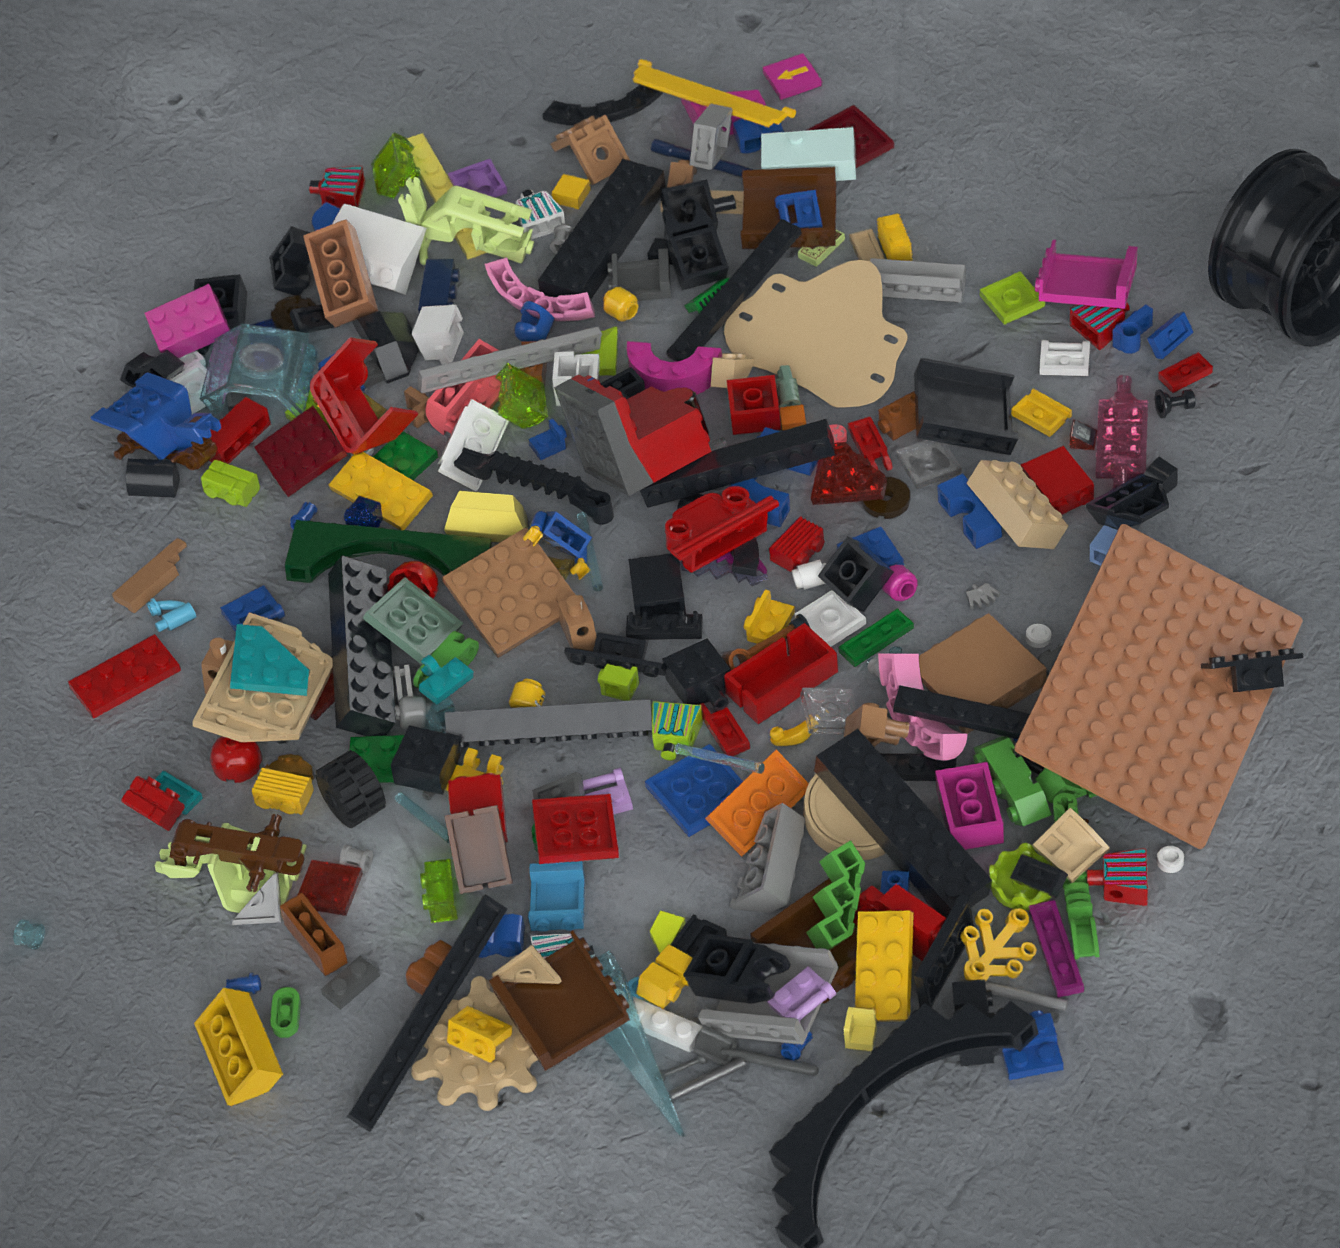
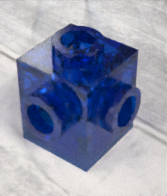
(364, 513)

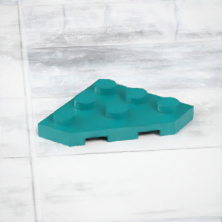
(265, 664)

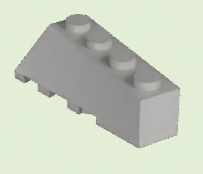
(771, 862)

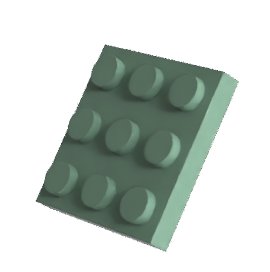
(412, 620)

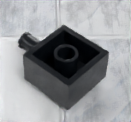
(680, 201)
(698, 675)

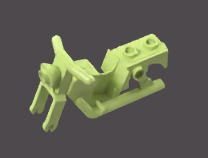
(466, 209)

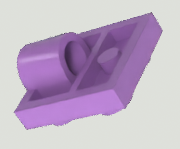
(480, 178)

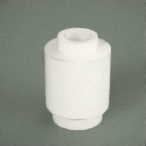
(807, 575)

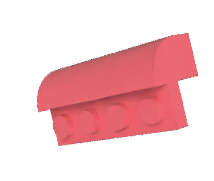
(447, 403)

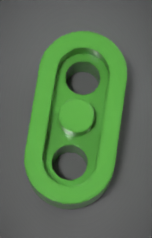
(285, 1014)

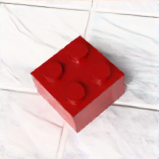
(753, 404)

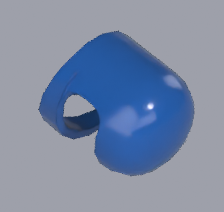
(530, 327)

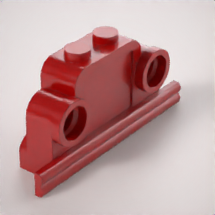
(716, 526)

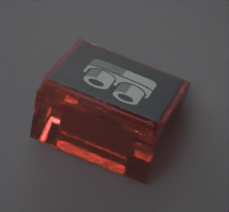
(1082, 436)

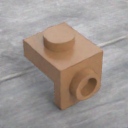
(681, 173)
(417, 402)

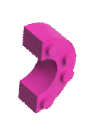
(664, 375)

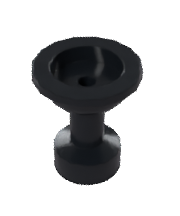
(1164, 402)

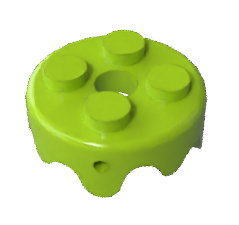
(1007, 890)

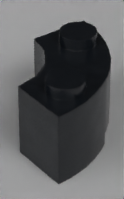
(164, 366)

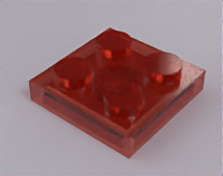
(330, 886)

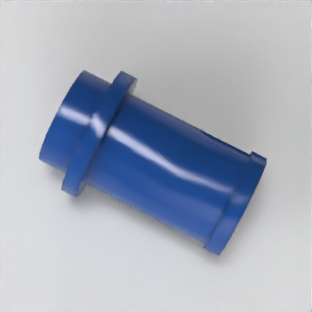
(304, 513)
(247, 984)
(793, 1051)

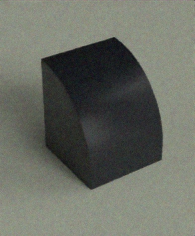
(1163, 471)

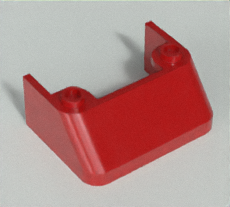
(346, 407)

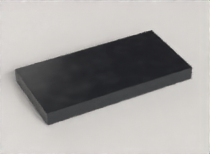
(943, 952)

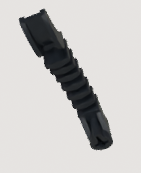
(591, 501)

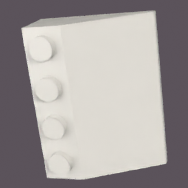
(387, 246)

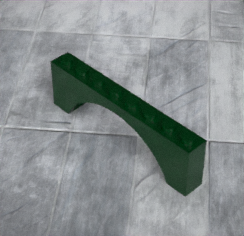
(321, 544)

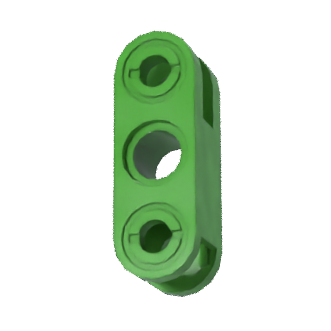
(451, 647)

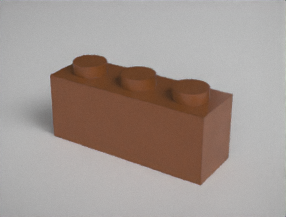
(313, 934)

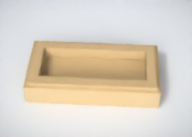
(866, 245)

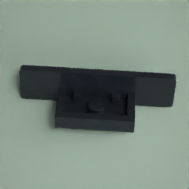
(617, 652)
(1256, 672)

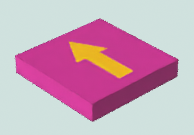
(792, 76)

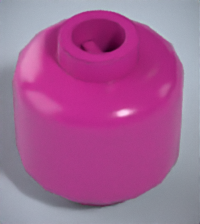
(901, 584)

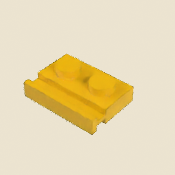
(1041, 412)

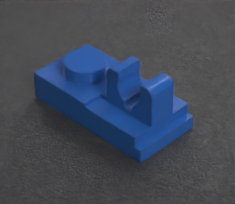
(1170, 335)

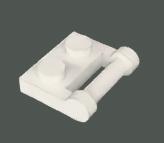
(1064, 358)

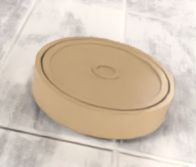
(832, 823)

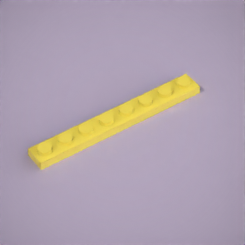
(437, 185)

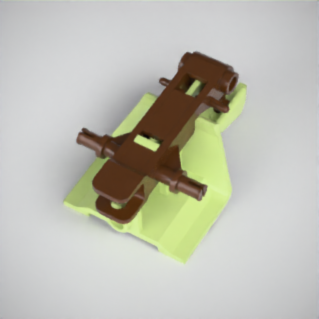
(236, 859)

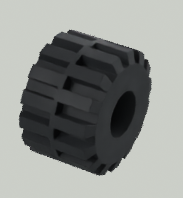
(350, 789)

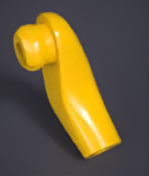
(791, 736)

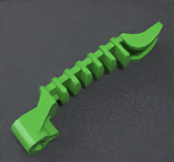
(1077, 896)

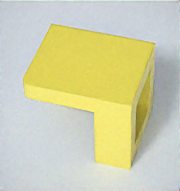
(860, 1029)

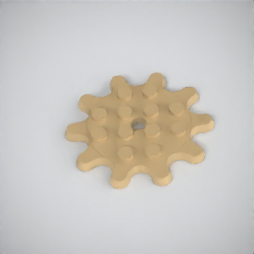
(468, 1073)

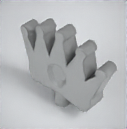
(981, 594)

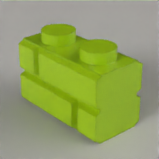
(230, 483)

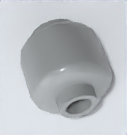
(412, 711)

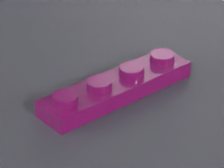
(1056, 949)

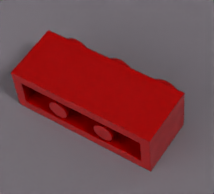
(239, 429)

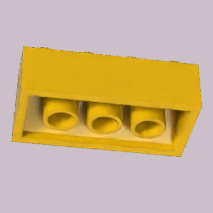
(237, 1046)

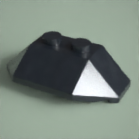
(395, 342)
(1130, 502)

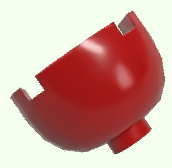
(419, 574)
(235, 759)

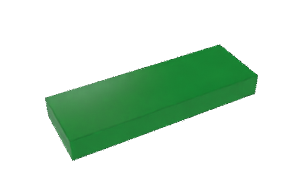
(876, 637)

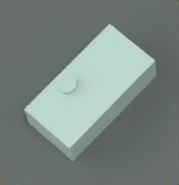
(811, 150)

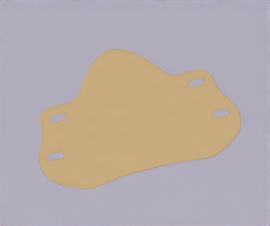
(824, 331)

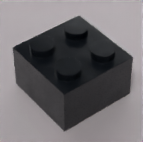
(855, 573)
(425, 760)

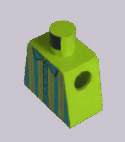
(673, 725)

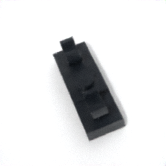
(664, 626)

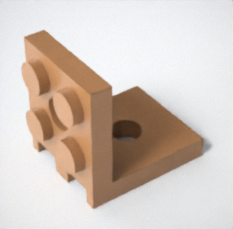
(586, 139)

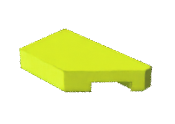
(666, 929)

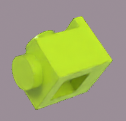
(618, 682)

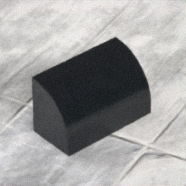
(152, 478)

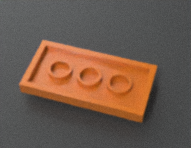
(742, 811)

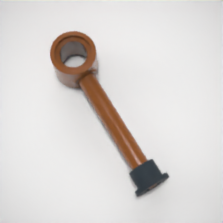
(744, 655)

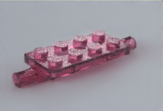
(1121, 435)

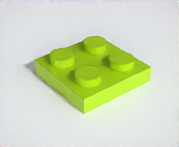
(1011, 297)

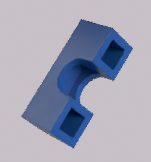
(979, 524)

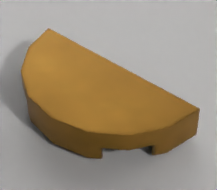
(292, 764)

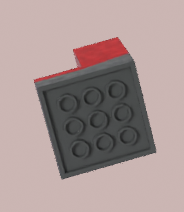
(634, 438)

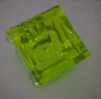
(394, 166)
(521, 397)

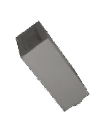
(709, 138)

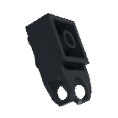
(691, 241)
(231, 297)
(734, 969)

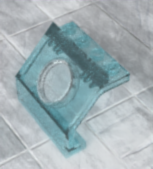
(260, 363)

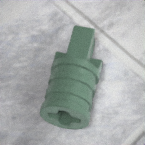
(787, 387)

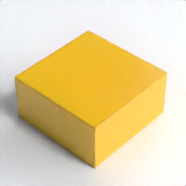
(571, 191)

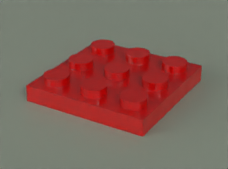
(575, 828)

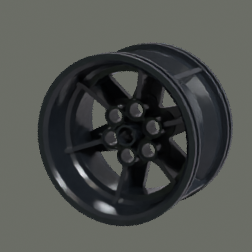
(1282, 247)

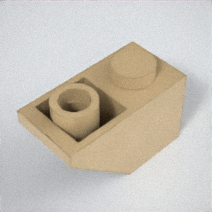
(730, 367)

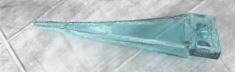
(633, 1047)

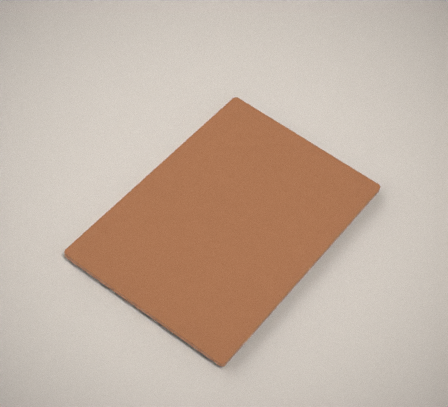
(1129, 694)

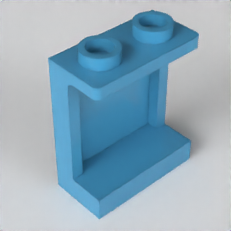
(557, 896)

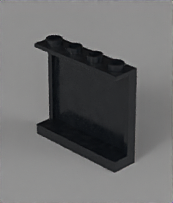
(964, 406)

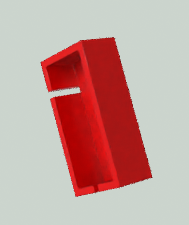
(774, 679)

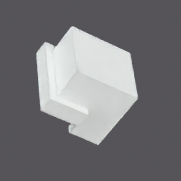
(438, 332)
(568, 366)

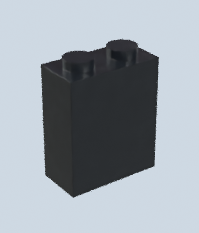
(657, 585)

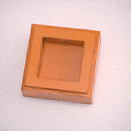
(792, 416)

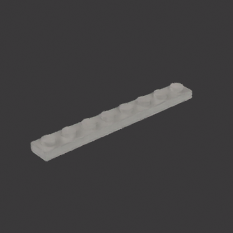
(518, 356)

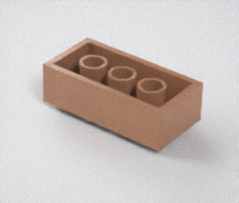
(340, 273)

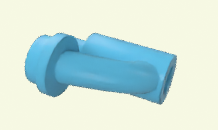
(180, 613)

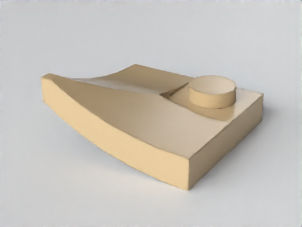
(1071, 845)

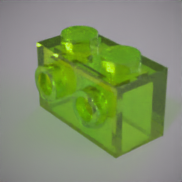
(440, 890)

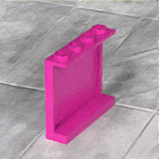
(1086, 278)

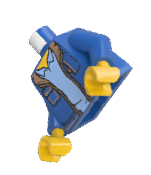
(562, 536)

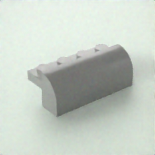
(921, 280)

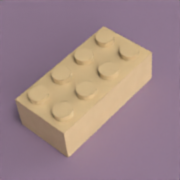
(1017, 504)

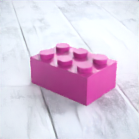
(188, 322)
(970, 805)

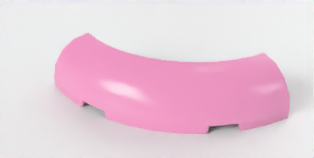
(562, 308)
(929, 736)

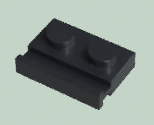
(693, 934)

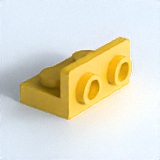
(767, 618)
(477, 1033)

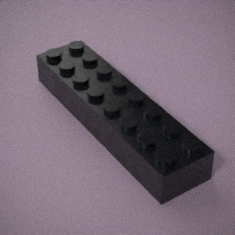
(604, 230)
(359, 650)
(901, 823)

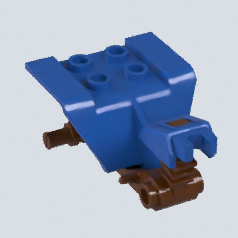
(160, 421)

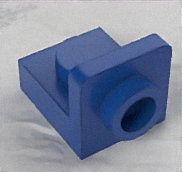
(550, 441)

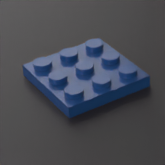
(693, 790)

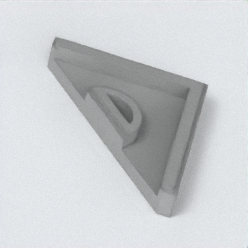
(263, 906)

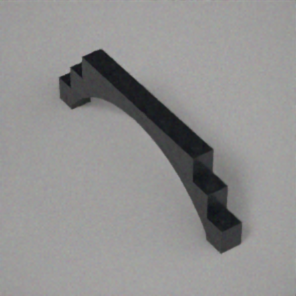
(916, 1043)

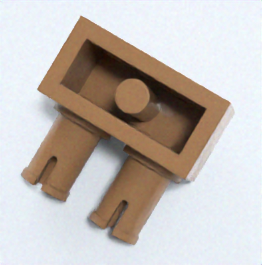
(875, 725)

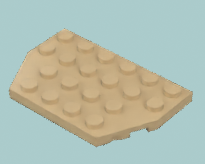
(264, 715)

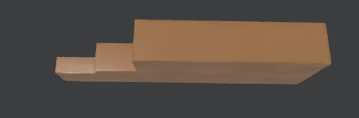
(150, 578)

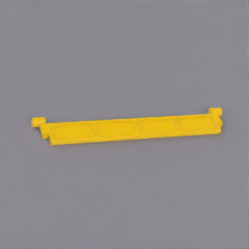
(706, 95)

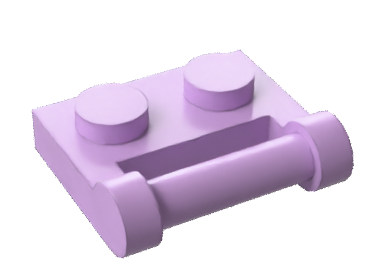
(619, 794)
(801, 995)

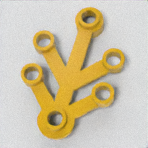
(994, 948)

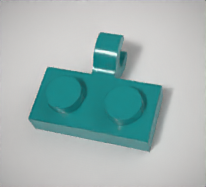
(444, 680)

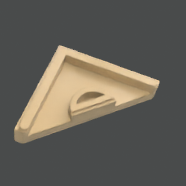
(528, 968)

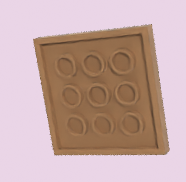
(509, 592)

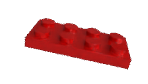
(124, 676)

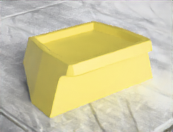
(485, 516)

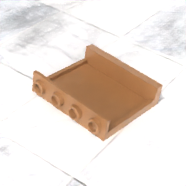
(982, 666)

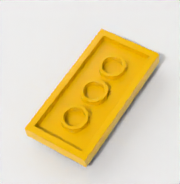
(398, 495)
(884, 964)

